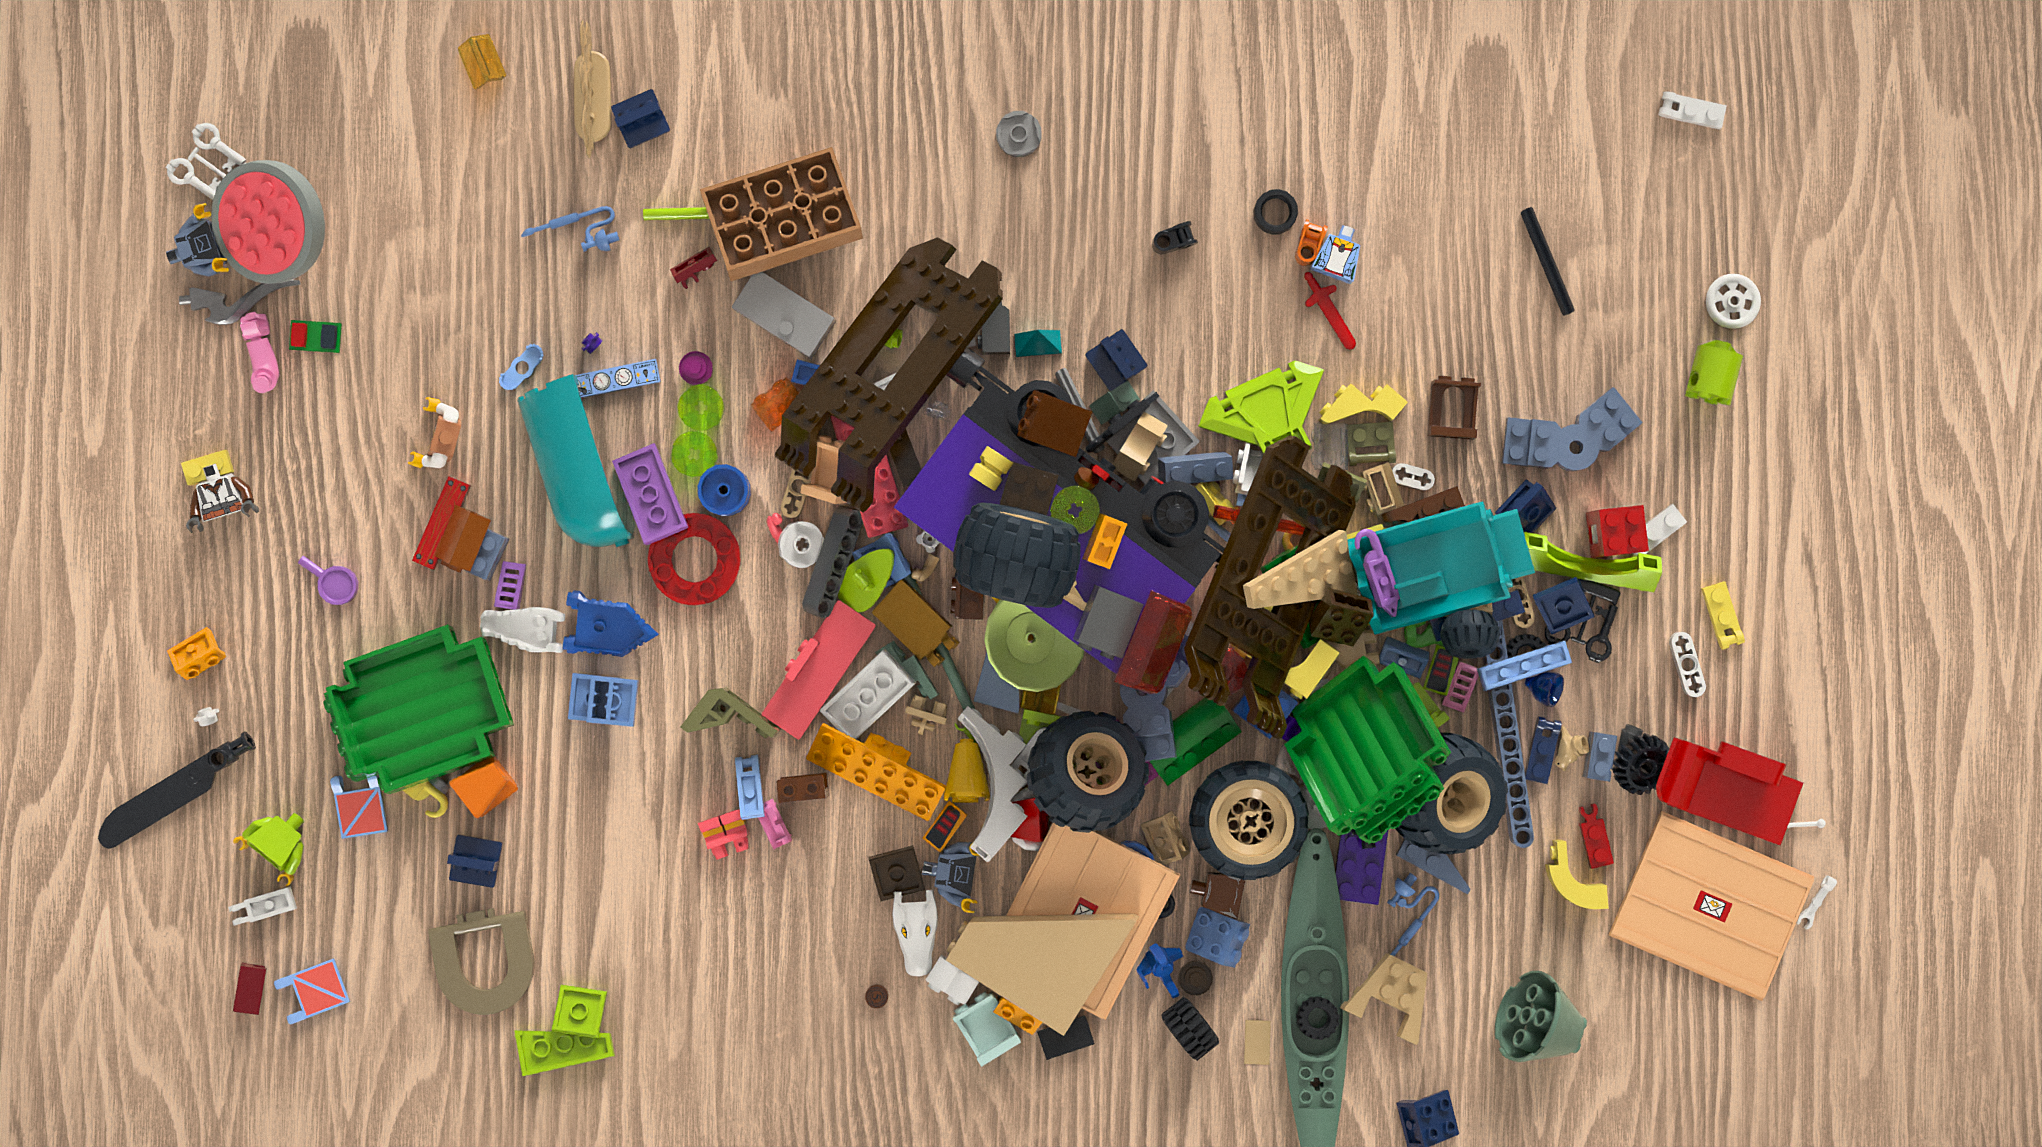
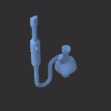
(601, 239)
(1404, 889)

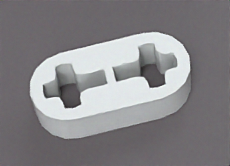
(1413, 471)

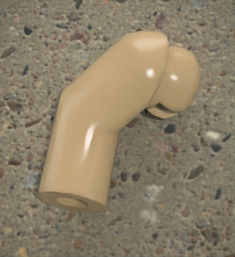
(927, 569)

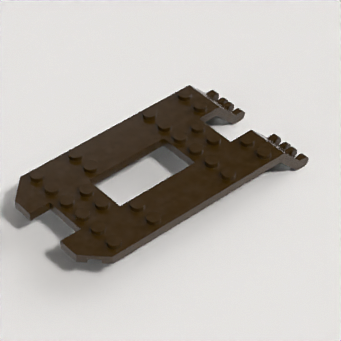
(884, 414)
(1266, 636)

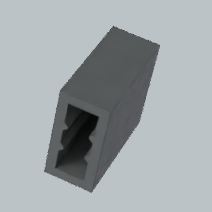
(1107, 622)

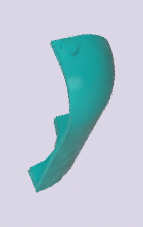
(571, 464)

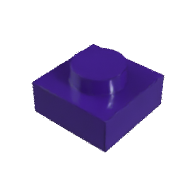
(1292, 728)

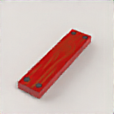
(453, 494)

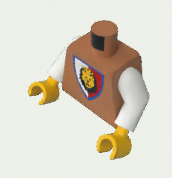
(443, 437)

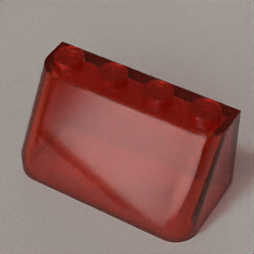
(1154, 643)

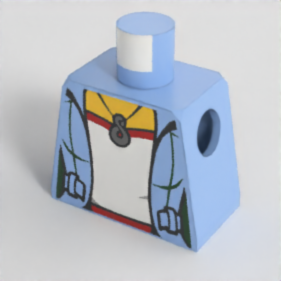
(1338, 256)

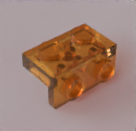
(774, 403)

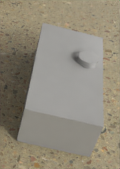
(784, 314)

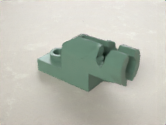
(914, 668)

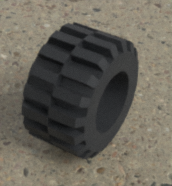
(1190, 1028)

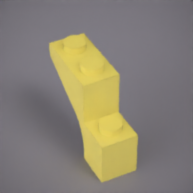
(1352, 401)

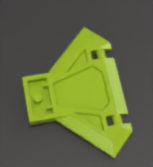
(1266, 406)

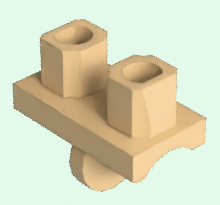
(937, 715)

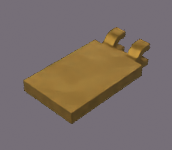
(915, 622)

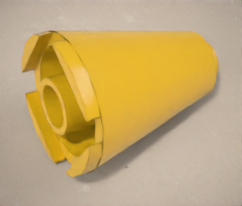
(966, 774)

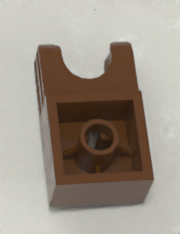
(1426, 507)

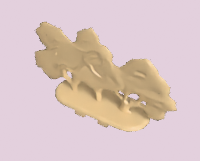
(591, 92)

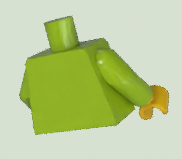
(276, 842)

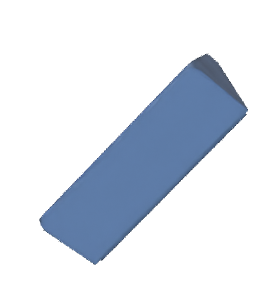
(1409, 658)

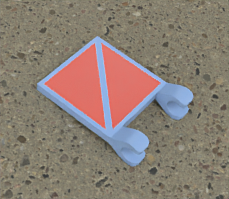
(359, 810)
(316, 989)

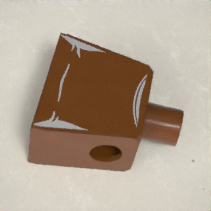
(1220, 893)

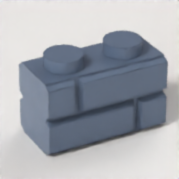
(489, 555)
(1600, 756)

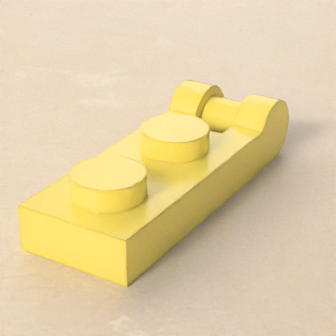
(1722, 614)

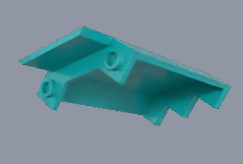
(1468, 544)

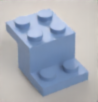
(603, 699)

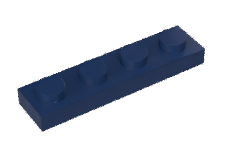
(1501, 610)

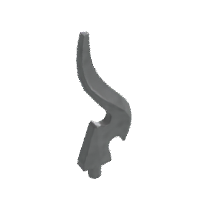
(226, 315)

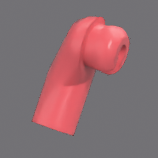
(773, 525)

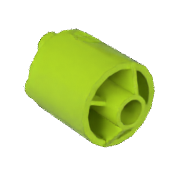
(1714, 373)

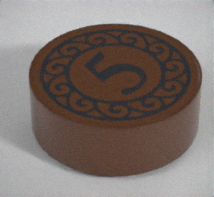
(876, 996)

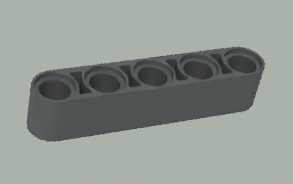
(832, 561)

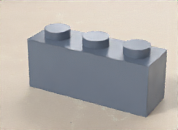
(1196, 468)

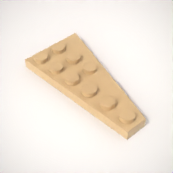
(1305, 575)

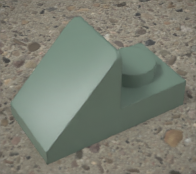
(1113, 402)

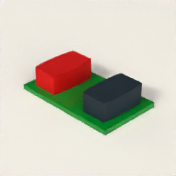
(315, 336)

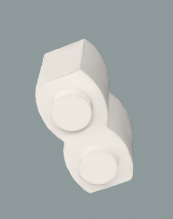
(952, 981)

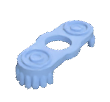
(511, 378)

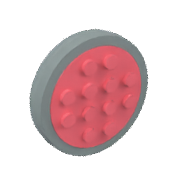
(268, 221)

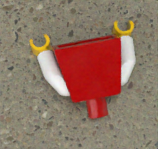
(1035, 826)

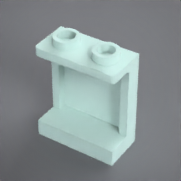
(984, 1030)

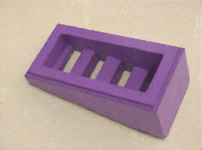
(502, 584)

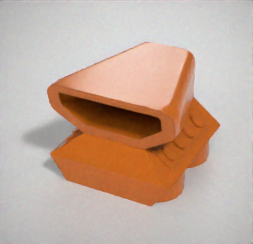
(484, 786)

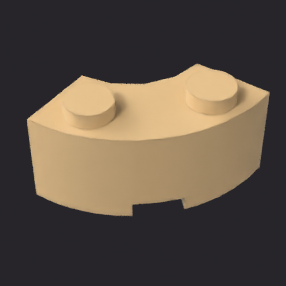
(1139, 446)

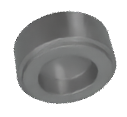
(440, 784)

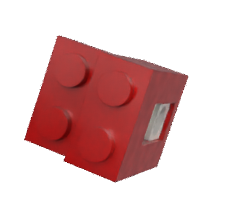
(1617, 531)

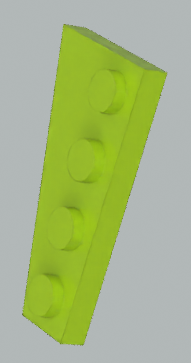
(554, 1050)

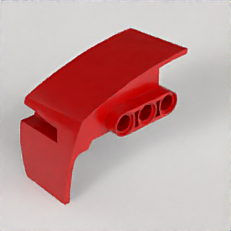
(1729, 788)

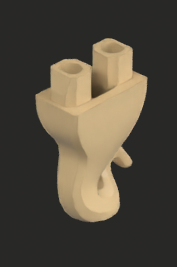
(1351, 654)

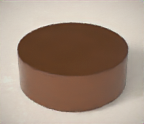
(1086, 478)

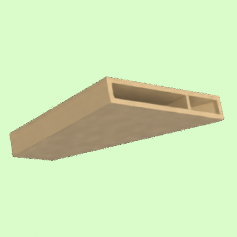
(1041, 960)

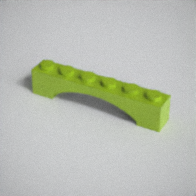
(1636, 572)

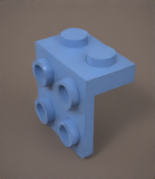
(901, 565)
(1217, 937)

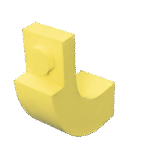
(1584, 895)

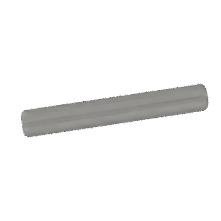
(1069, 387)

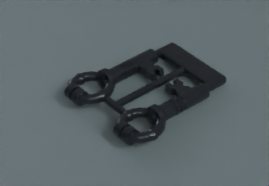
(1604, 592)

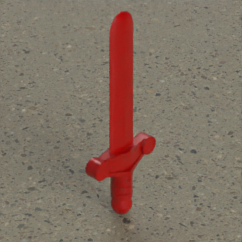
(1322, 298)

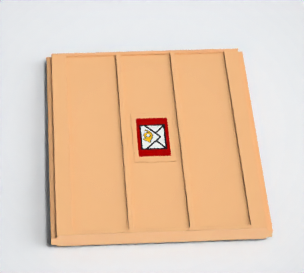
(1097, 876)
(1711, 906)

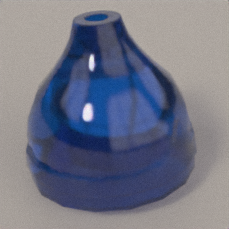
(1546, 687)

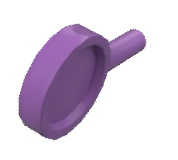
(335, 584)

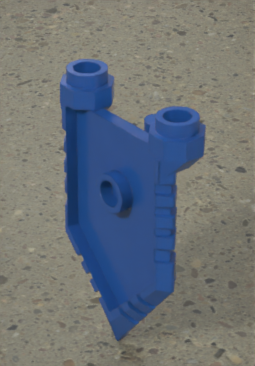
(605, 627)

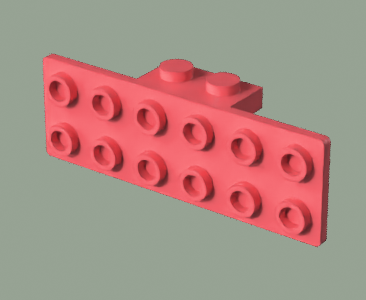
(881, 515)
(818, 669)

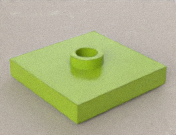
(579, 1011)

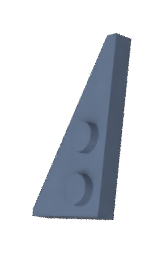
(1433, 863)

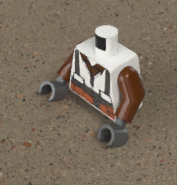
(219, 498)

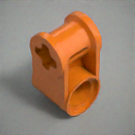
(1311, 239)

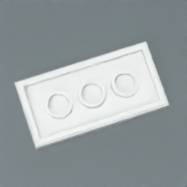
(868, 695)

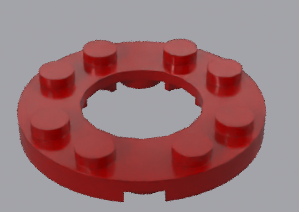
(714, 586)

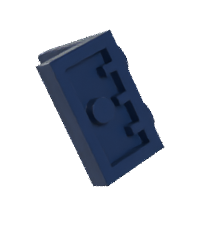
(1428, 1119)

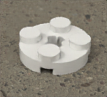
(794, 533)

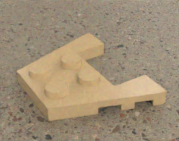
(1398, 986)

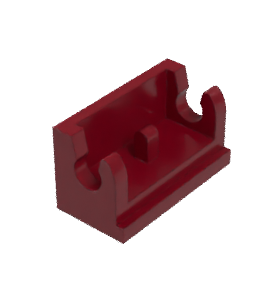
(249, 988)

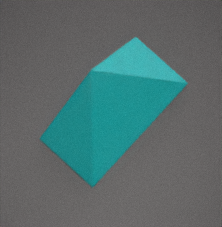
(1038, 343)

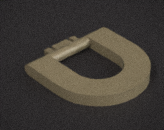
(449, 967)

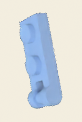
(749, 787)

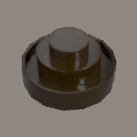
(1195, 978)

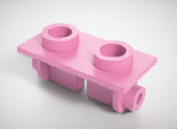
(774, 825)

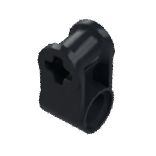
(1178, 236)

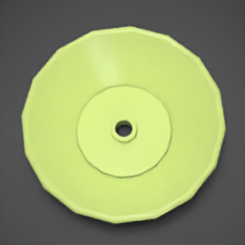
(1027, 665)

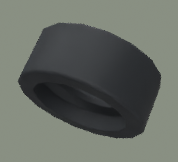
(1275, 194)

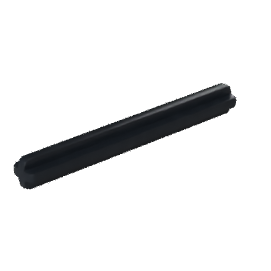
(1547, 261)

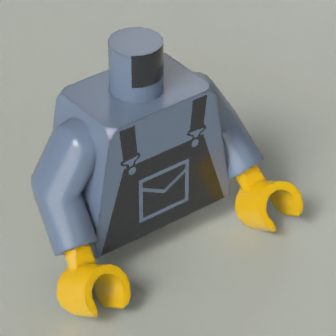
(197, 245)
(954, 874)

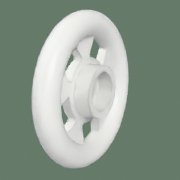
(1745, 316)

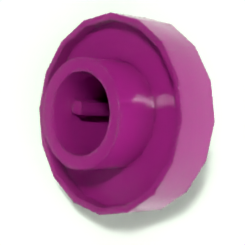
(696, 368)

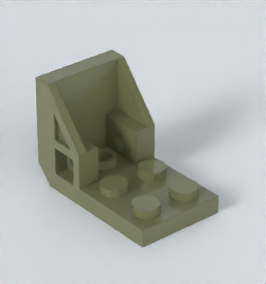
(709, 713)

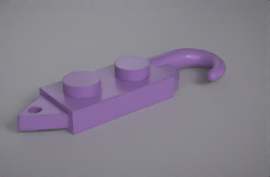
(1379, 573)

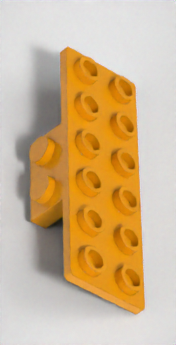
(878, 768)

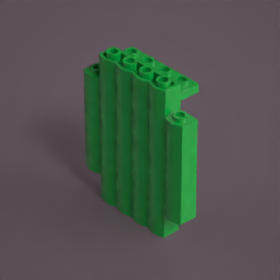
(417, 709)
(1367, 750)

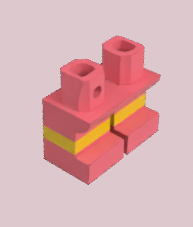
(716, 836)

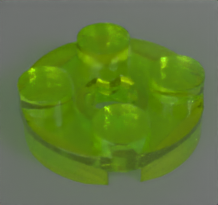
(710, 398)
(695, 440)
(1083, 498)

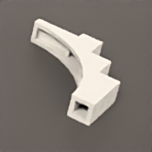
(999, 752)

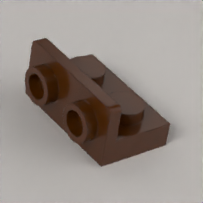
(967, 603)

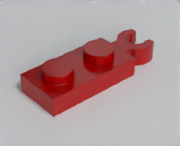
(1595, 839)

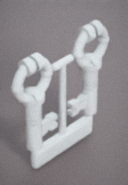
(215, 143)

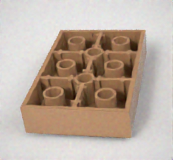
(781, 214)

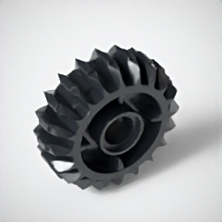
(1640, 763)

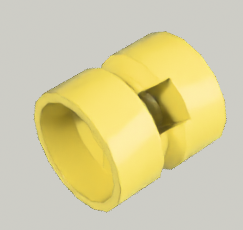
(991, 468)

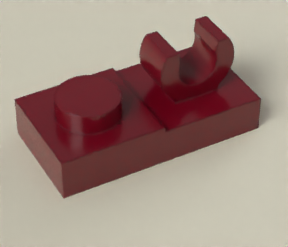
(701, 261)

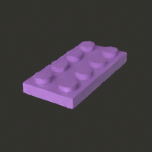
(650, 494)

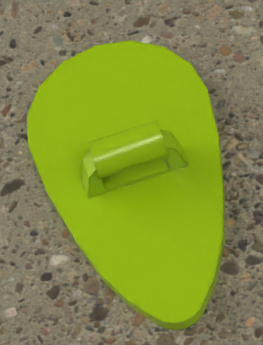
(866, 579)

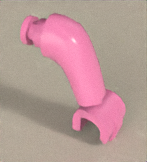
(263, 359)

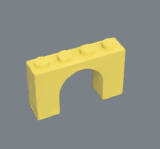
(1306, 676)

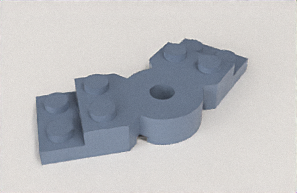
(1545, 443)
(1150, 717)

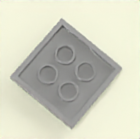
(1177, 443)

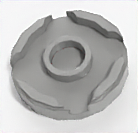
(1018, 134)

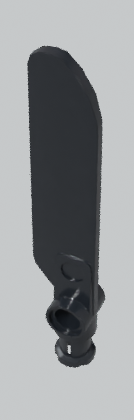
(170, 793)

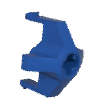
(1160, 963)

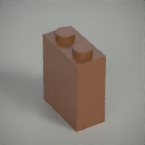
(462, 539)

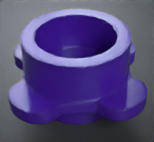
(591, 342)

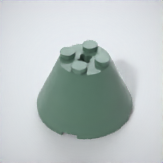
(1537, 1020)

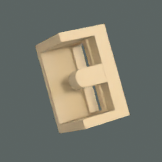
(1392, 488)

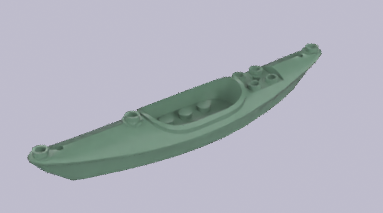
(1312, 967)

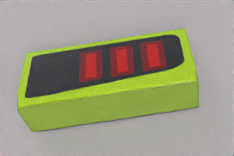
(1440, 671)

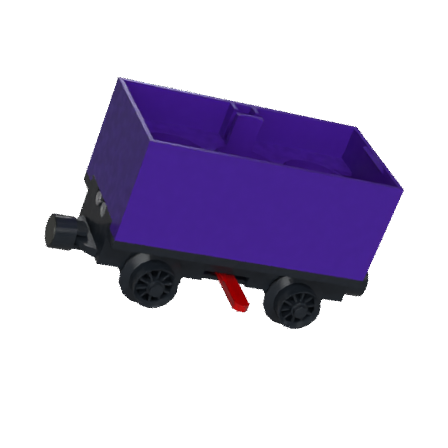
(1164, 521)

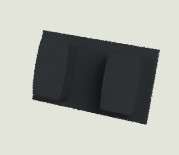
(1075, 1038)

